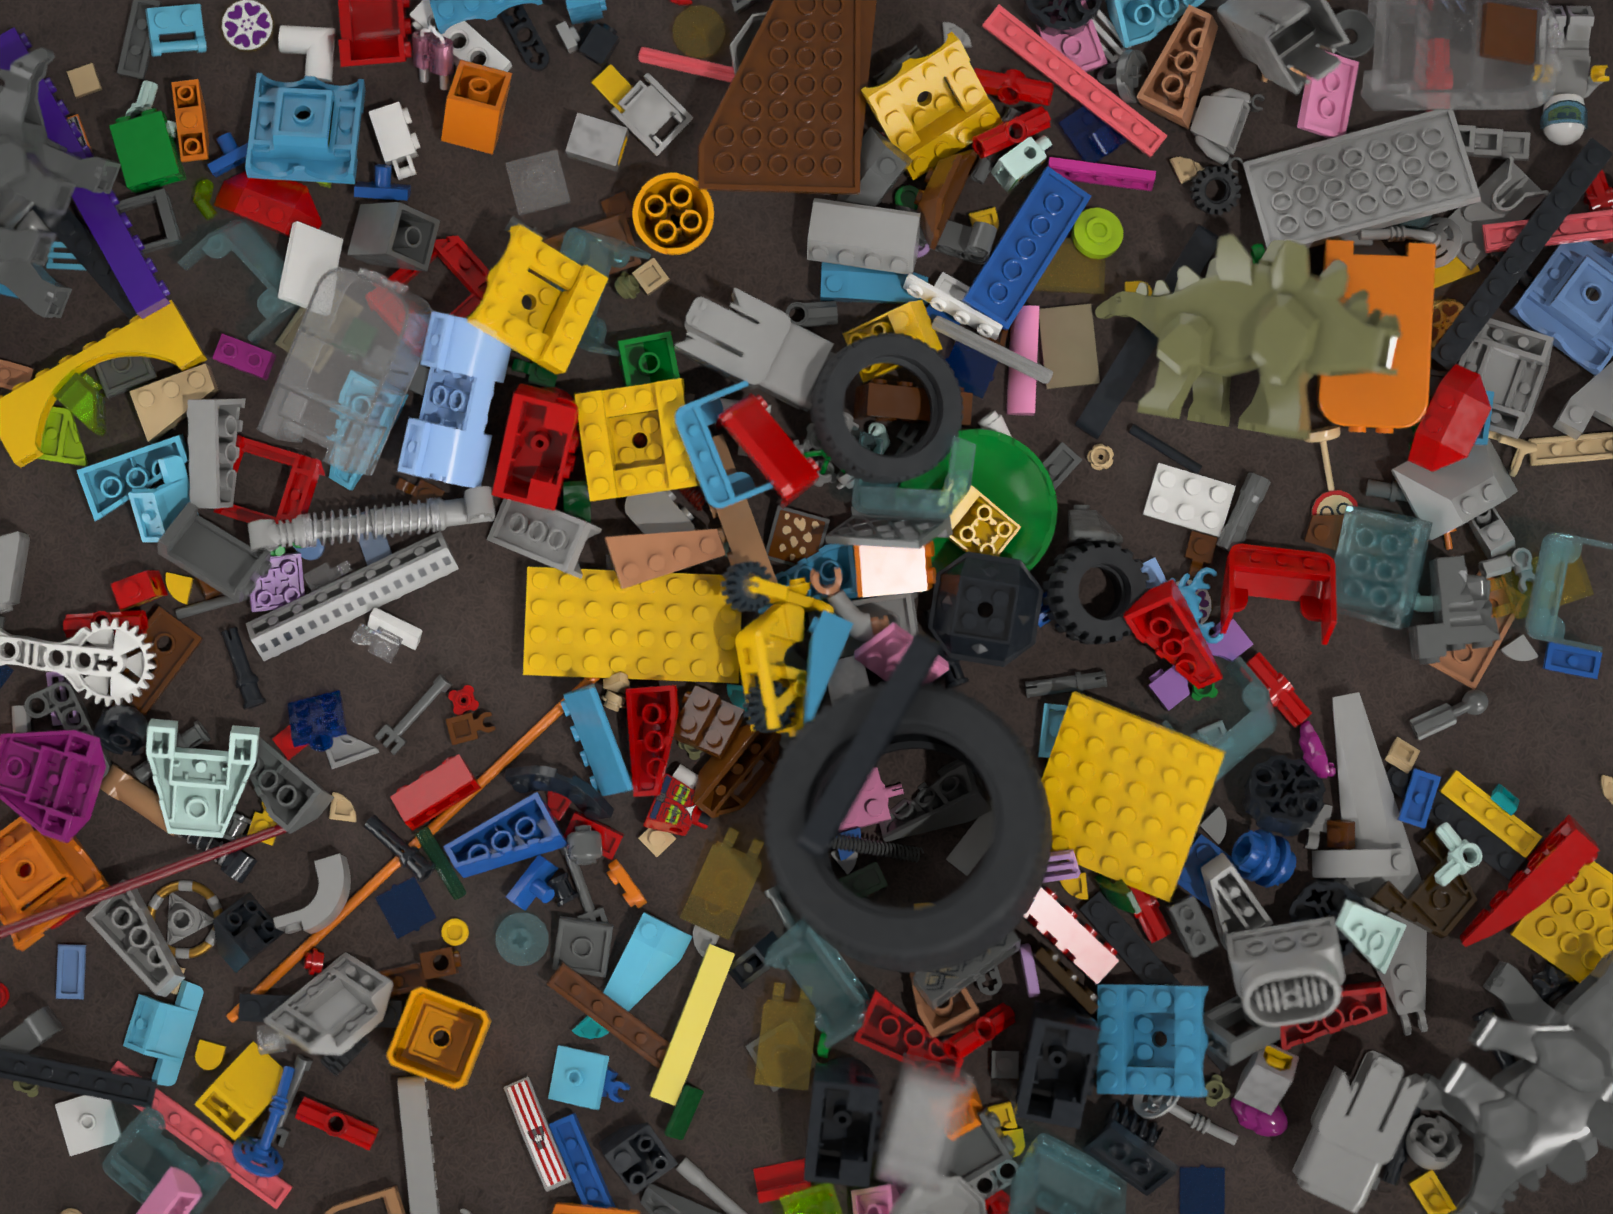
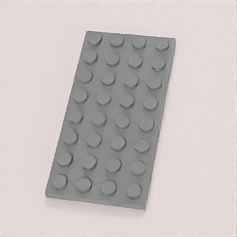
(1362, 180)

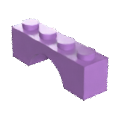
(1172, 687)

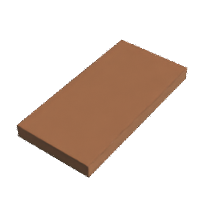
(1470, 664)

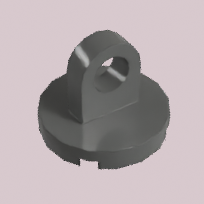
(1129, 75)

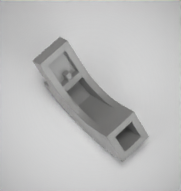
(1360, 863)
(329, 901)

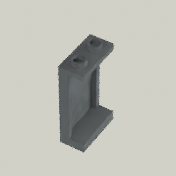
(213, 554)
(980, 1148)

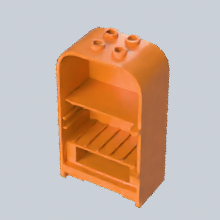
(1399, 288)

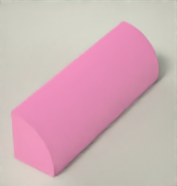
(1023, 341)
(173, 1195)

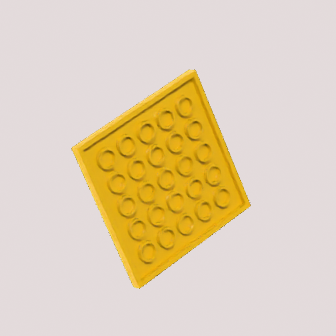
(1127, 794)

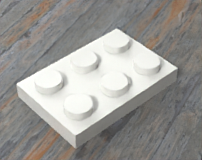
(1189, 500)

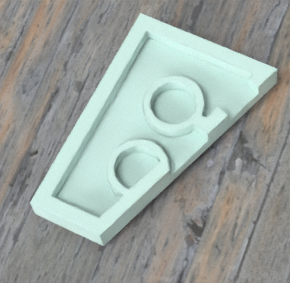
(1371, 933)

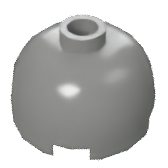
(1433, 1142)

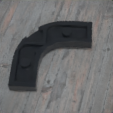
(578, 791)

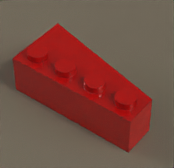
(1357, 1004)

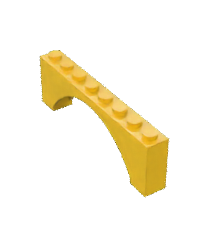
(27, 407)

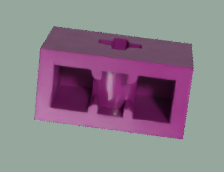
(244, 357)

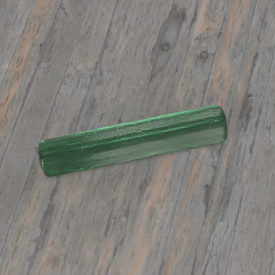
(442, 864)

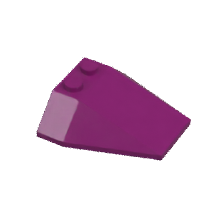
(51, 779)

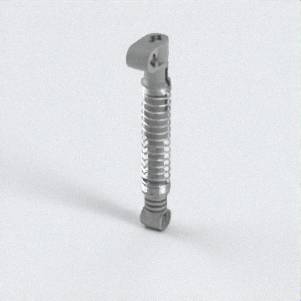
(434, 514)

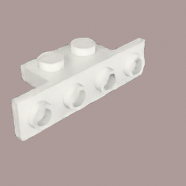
(947, 297)

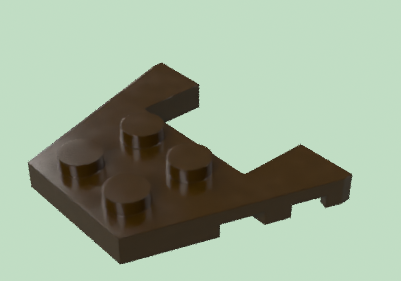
(1430, 904)

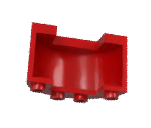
(374, 32)

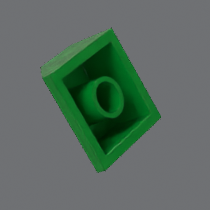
(647, 359)

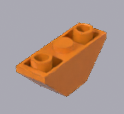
(191, 120)

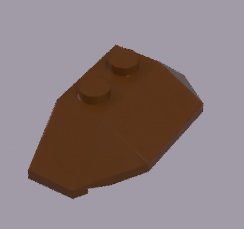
(942, 193)
(733, 780)

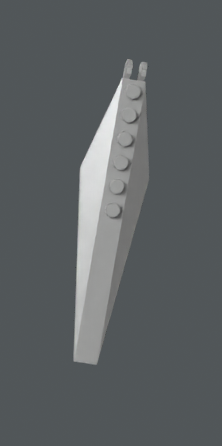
(1369, 801)

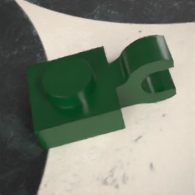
(538, 374)

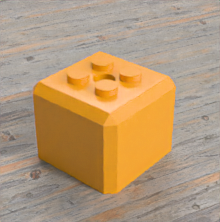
(414, 1042)

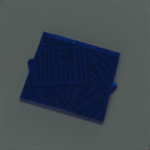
(972, 368)
(405, 907)
(1202, 1190)

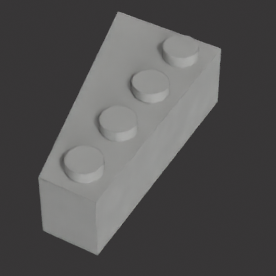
(213, 450)
(137, 939)

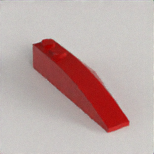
(1548, 870)

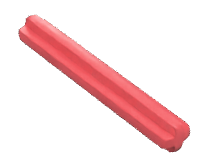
(686, 64)

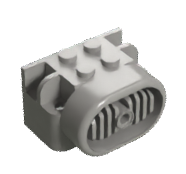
(1288, 971)

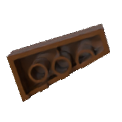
(900, 402)

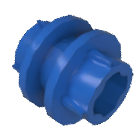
(1264, 858)

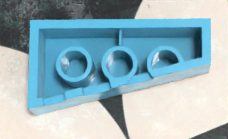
(111, 480)

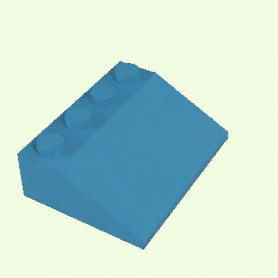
(597, 740)

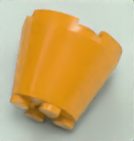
(669, 196)

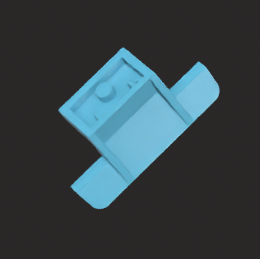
(160, 506)
(164, 1030)

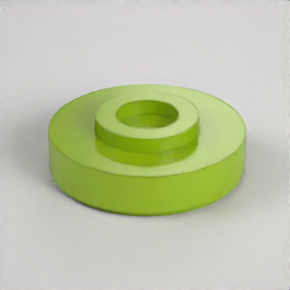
(1097, 233)

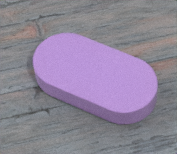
(1029, 970)

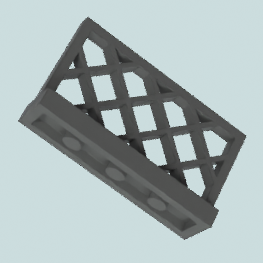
(888, 531)

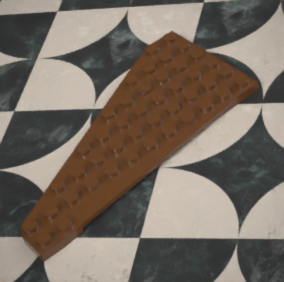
(794, 103)

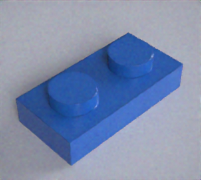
(1572, 660)
(1419, 798)

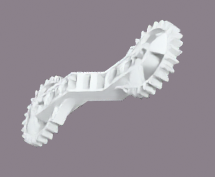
(38, 655)

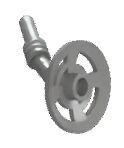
(1427, 236)
(1166, 1104)

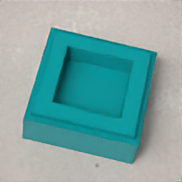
(1505, 799)

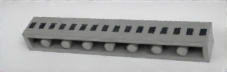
(352, 596)

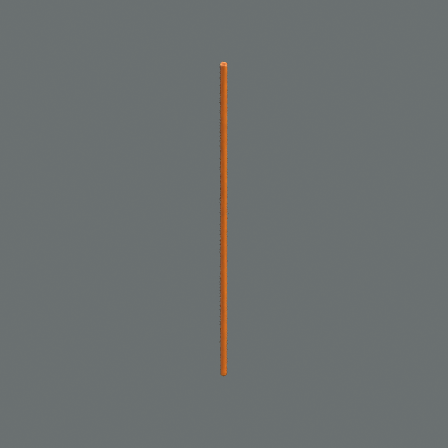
(394, 864)

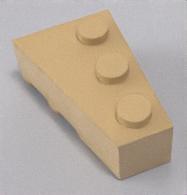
(165, 402)

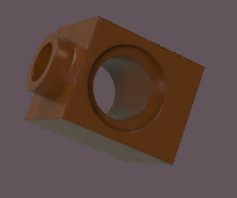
(428, 962)

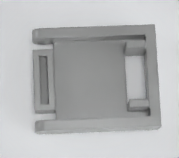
(648, 110)

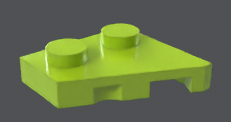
(62, 440)

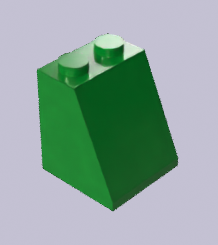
(147, 151)

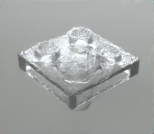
(538, 182)

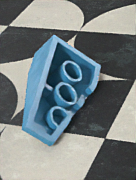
(824, 650)

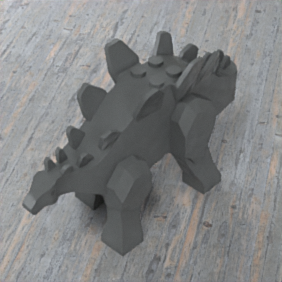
(37, 174)
(1545, 1104)

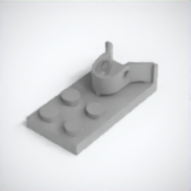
(1504, 198)
(542, 534)
(898, 608)

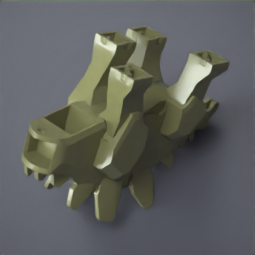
(1251, 320)

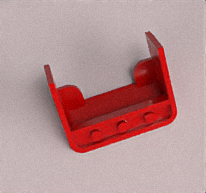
(769, 447)
(1283, 576)

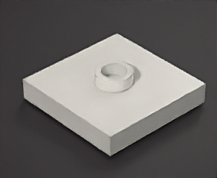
(88, 1123)

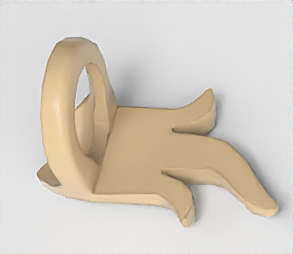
(1523, 448)

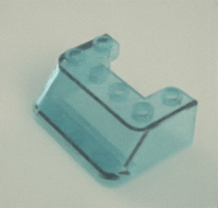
(144, 1157)
(1064, 1182)

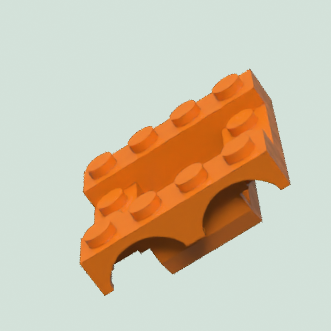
(49, 862)

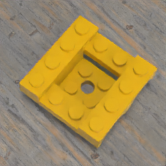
(937, 125)
(556, 319)
(613, 461)

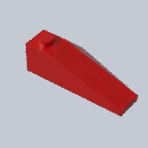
(1171, 630)

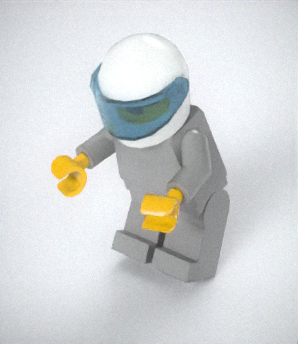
(1565, 111)

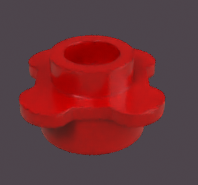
(470, 704)

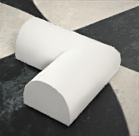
(315, 43)

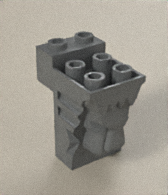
(1460, 613)

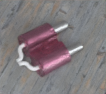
(433, 54)

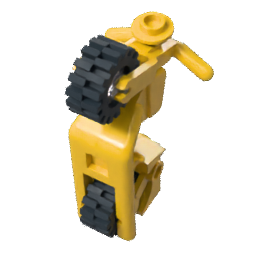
(764, 644)

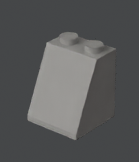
(12, 568)

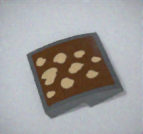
(795, 536)

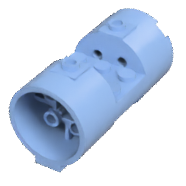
(450, 434)

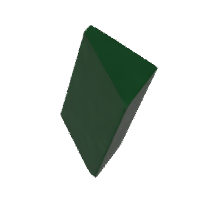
(683, 1112)

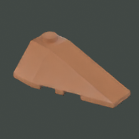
(949, 1016)

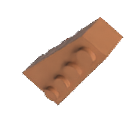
(1179, 71)
(654, 555)

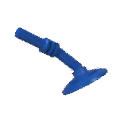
(263, 1146)

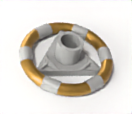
(185, 918)

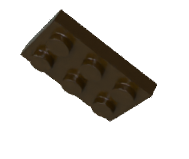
(1066, 978)

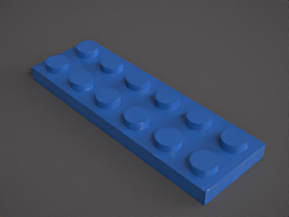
(1026, 248)

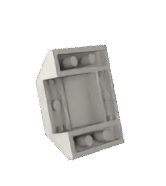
(1514, 368)
(1456, 491)
(334, 1007)

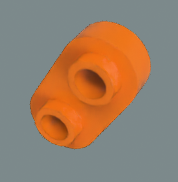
(619, 875)

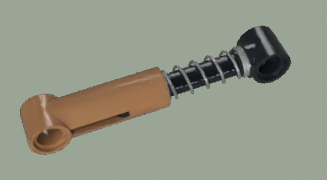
(146, 802)

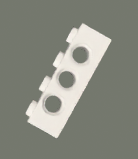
(475, 43)

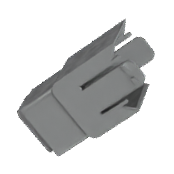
(1288, 42)
(756, 347)
(1356, 1130)

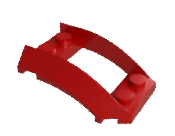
(463, 265)
(299, 486)

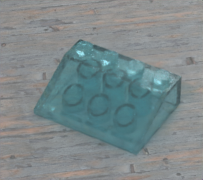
(1380, 565)

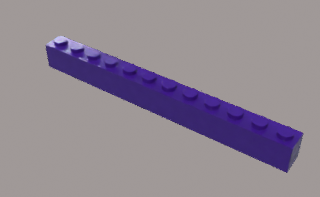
(98, 209)

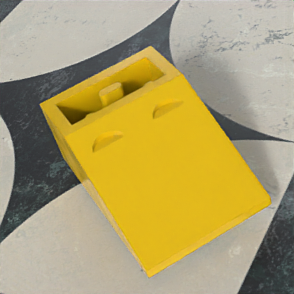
(907, 320)
(981, 525)
(242, 1091)

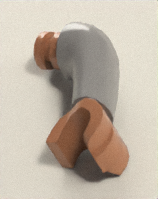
(864, 626)

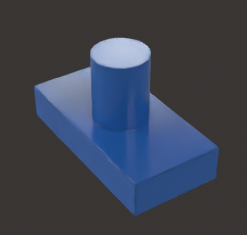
(232, 156)
(382, 186)
(534, 884)

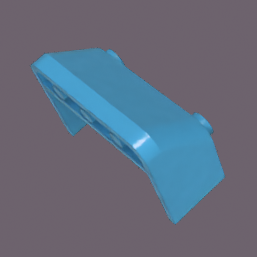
(692, 426)

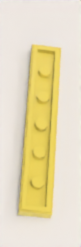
(692, 1024)

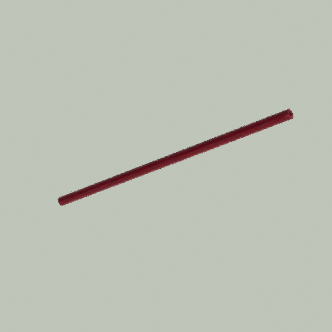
(141, 880)

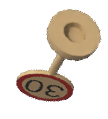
(1333, 501)

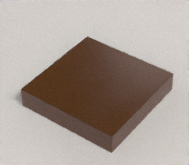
(1508, 33)

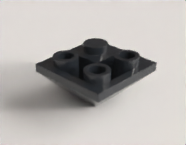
(244, 932)
(637, 1155)

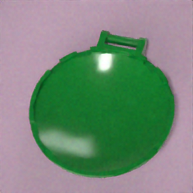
(1012, 481)

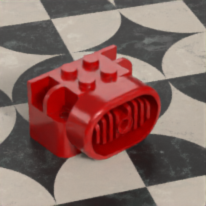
(538, 446)

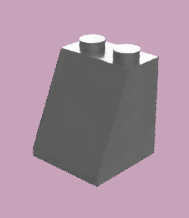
(393, 236)

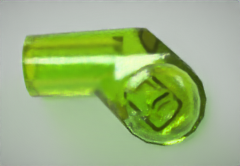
(202, 198)

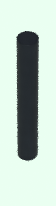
(1165, 449)

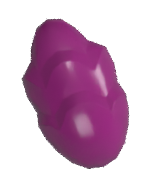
(1314, 752)
(1259, 1121)

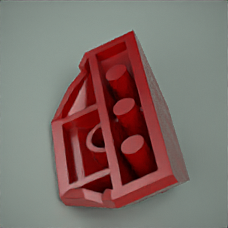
(268, 202)
(1451, 420)

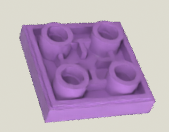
(280, 585)

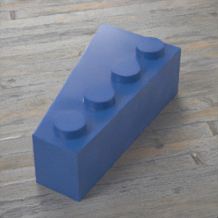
(507, 838)

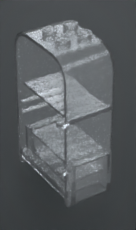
(1432, 60)
(349, 367)
(922, 1123)

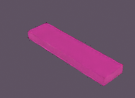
(1103, 174)

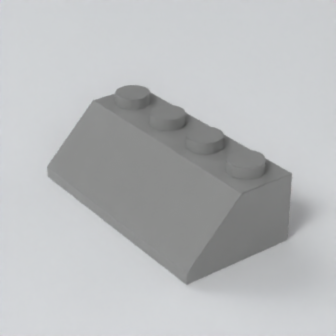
(863, 236)

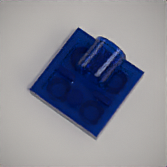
(1090, 135)
(317, 720)

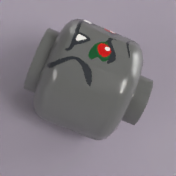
(584, 845)

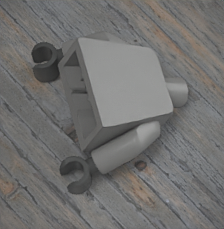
(1220, 123)

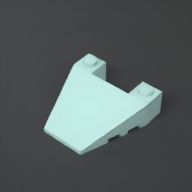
(199, 785)

